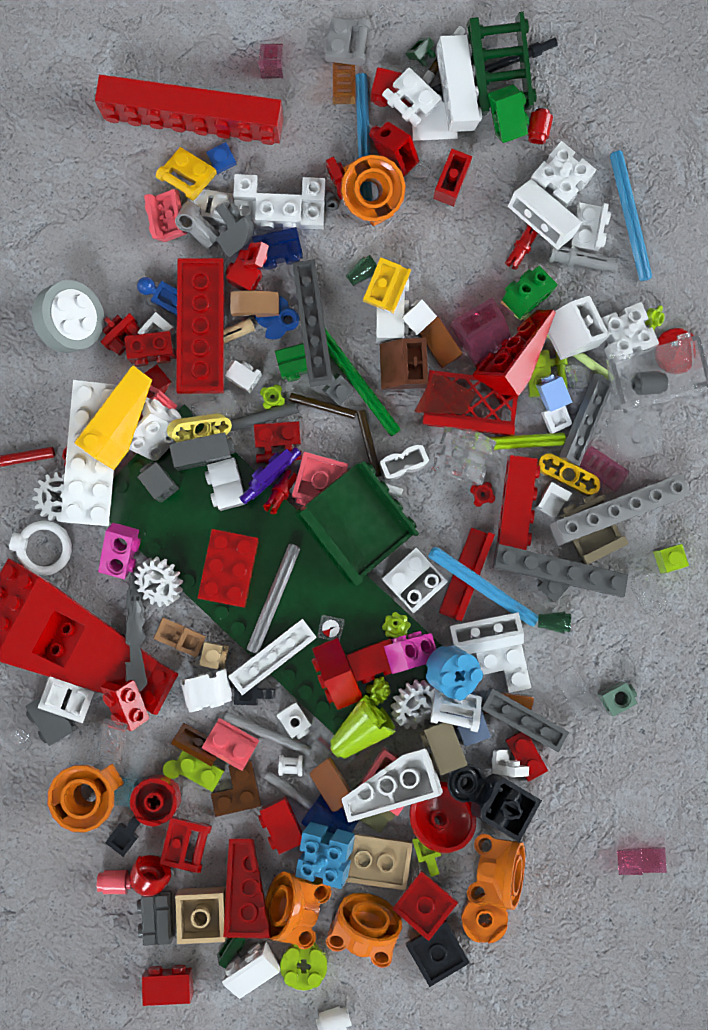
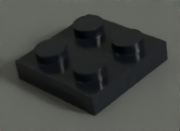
(439, 955)

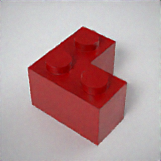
(336, 674)

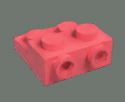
(315, 475)

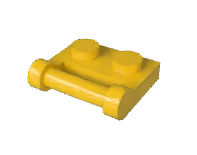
(190, 168)

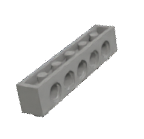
(619, 509)

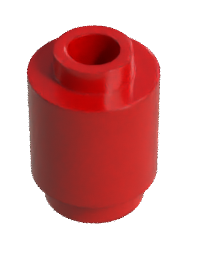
(539, 126)

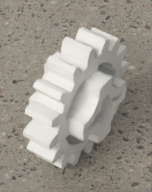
(51, 503)
(158, 581)
(414, 704)

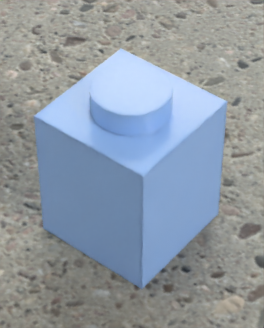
(553, 392)

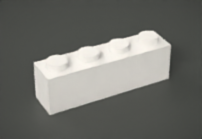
(457, 83)

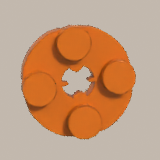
(484, 932)

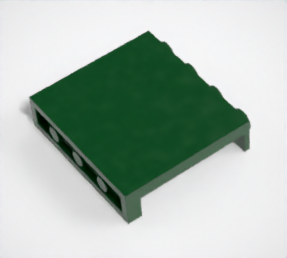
(357, 522)

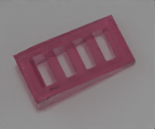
(614, 486)

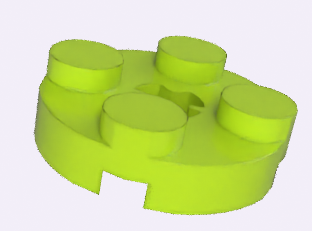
(295, 976)

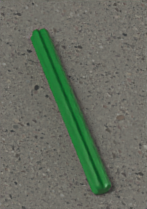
(361, 386)

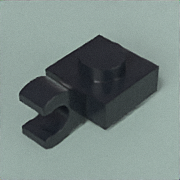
(251, 696)
(123, 837)

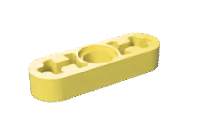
(191, 422)

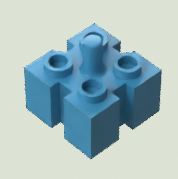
(325, 855)

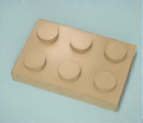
(380, 861)

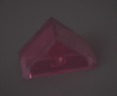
(271, 61)

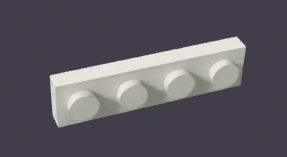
(272, 657)

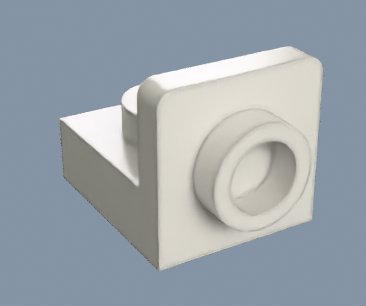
(504, 766)

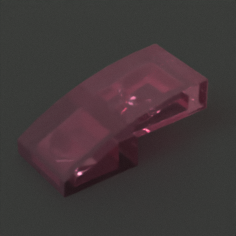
(641, 860)

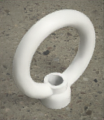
(20, 541)

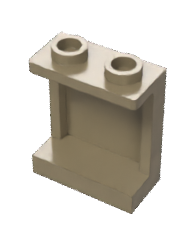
(600, 542)

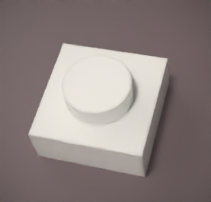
(556, 419)

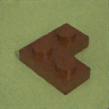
(243, 794)

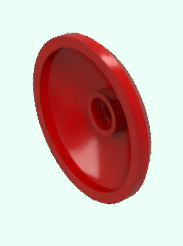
(455, 822)

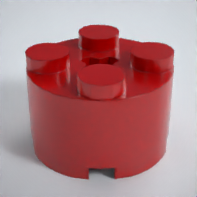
(143, 806)

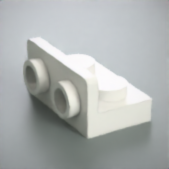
(590, 232)

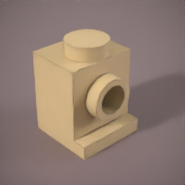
(214, 655)

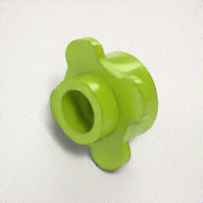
(655, 317)
(267, 392)

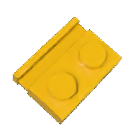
(387, 285)

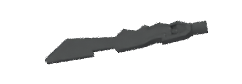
(135, 634)

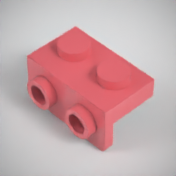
(162, 214)

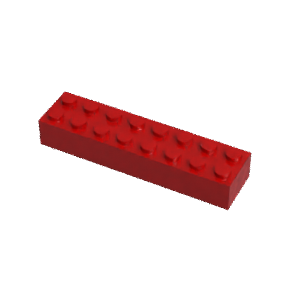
(189, 109)

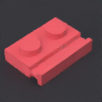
(230, 744)

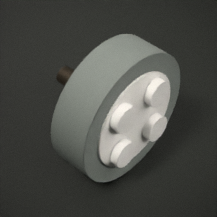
(68, 316)

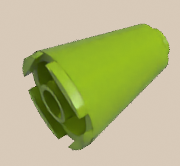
(362, 729)

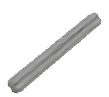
(273, 598)

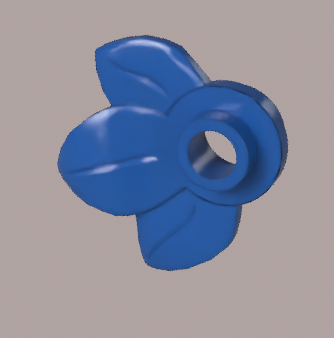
(275, 324)

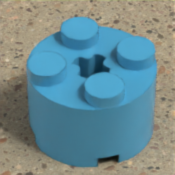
(453, 672)

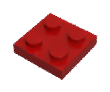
(425, 905)

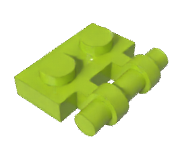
(543, 369)

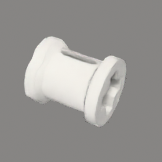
(283, 769)

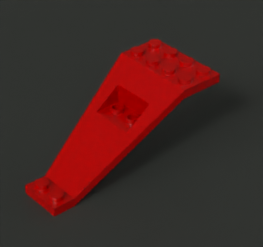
(37, 624)

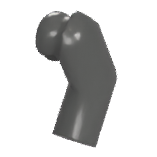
(331, 201)

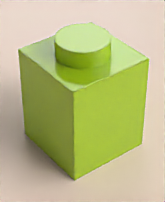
(671, 558)

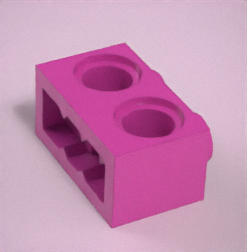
(114, 549)
(409, 652)

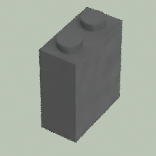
(201, 451)

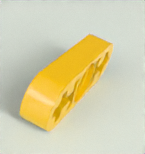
(581, 488)

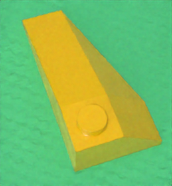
(114, 424)

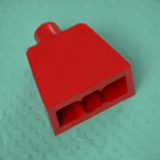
(395, 146)

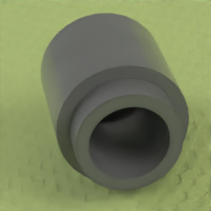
(649, 382)

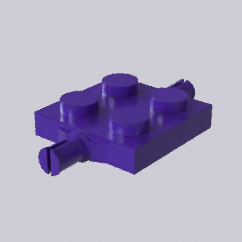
(266, 476)

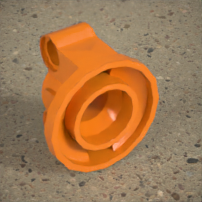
(388, 181)
(69, 806)
(499, 872)
(294, 908)
(365, 928)

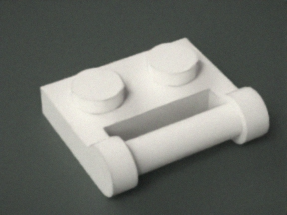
(468, 707)

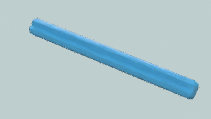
(363, 127)
(631, 216)
(482, 585)

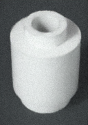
(334, 1019)

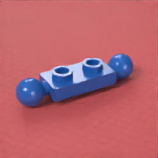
(163, 295)

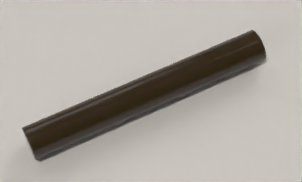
(321, 405)
(368, 442)

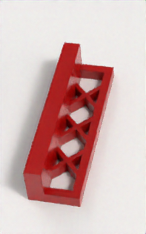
(473, 557)

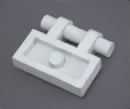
(416, 92)

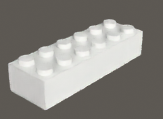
(86, 479)

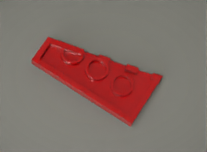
(245, 900)

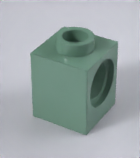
(608, 698)

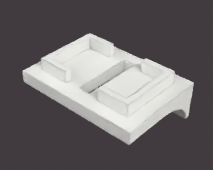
(218, 198)
(54, 696)

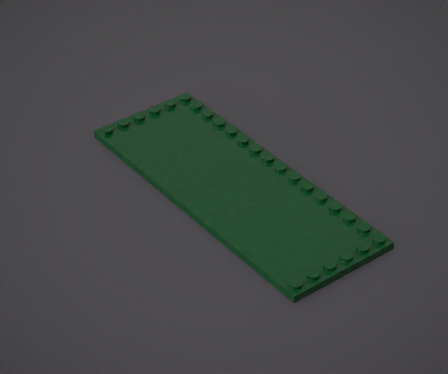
(181, 534)

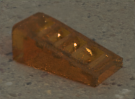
(343, 97)

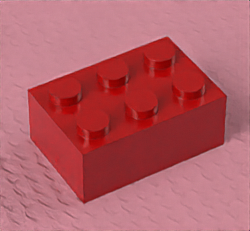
(228, 568)

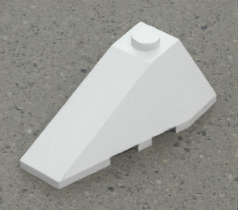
(397, 785)

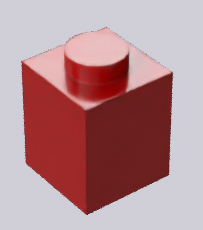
(243, 277)

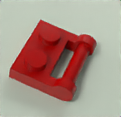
(177, 844)

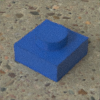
(221, 158)

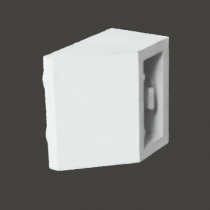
(577, 328)
(414, 580)
(250, 970)

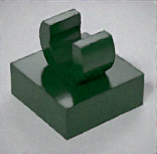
(420, 48)

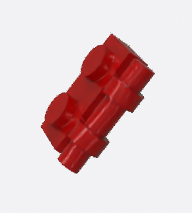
(276, 435)

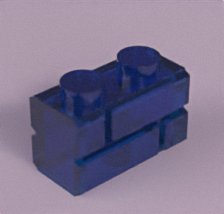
(283, 247)

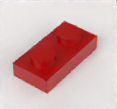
(526, 752)

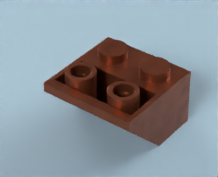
(404, 364)

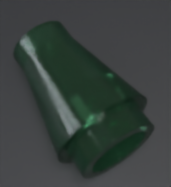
(362, 270)
(557, 622)

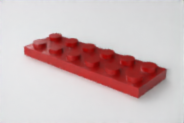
(200, 326)

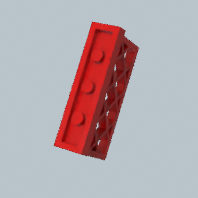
(474, 423)

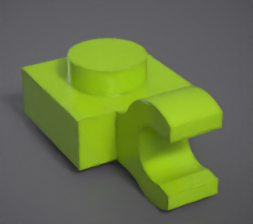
(425, 854)

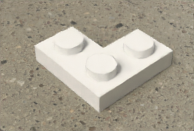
(511, 662)

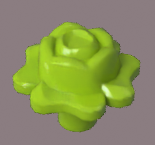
(396, 625)
(379, 690)

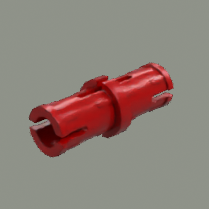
(521, 247)
(280, 492)

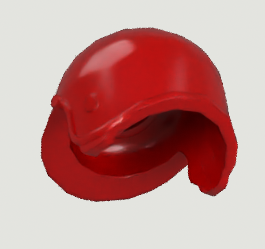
(148, 876)

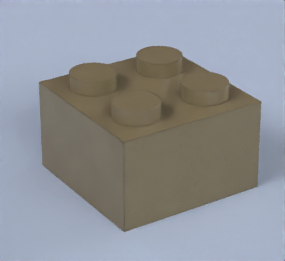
(444, 747)

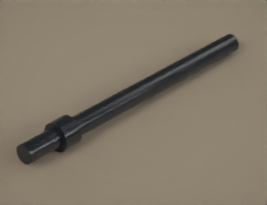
(534, 51)

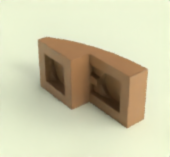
(254, 303)
(179, 637)

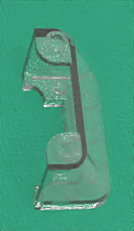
(680, 360)

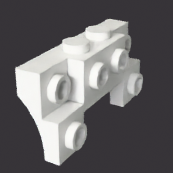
(281, 210)

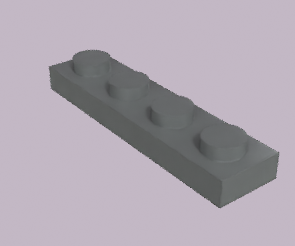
(586, 420)
(524, 719)

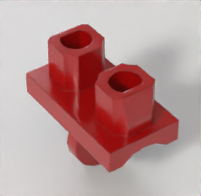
(116, 330)

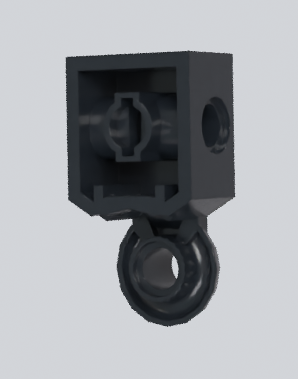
(494, 800)

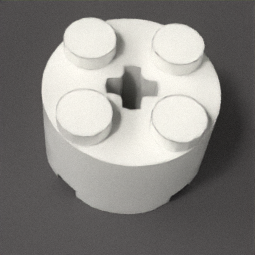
(206, 690)

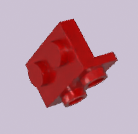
(150, 348)
(125, 704)

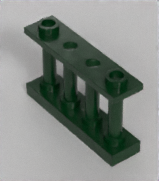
(480, 55)

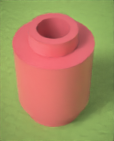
(113, 882)

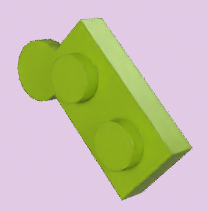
(194, 770)

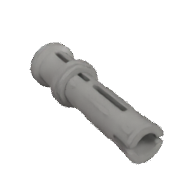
(572, 256)

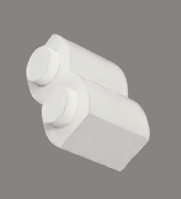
(410, 460)
(226, 484)

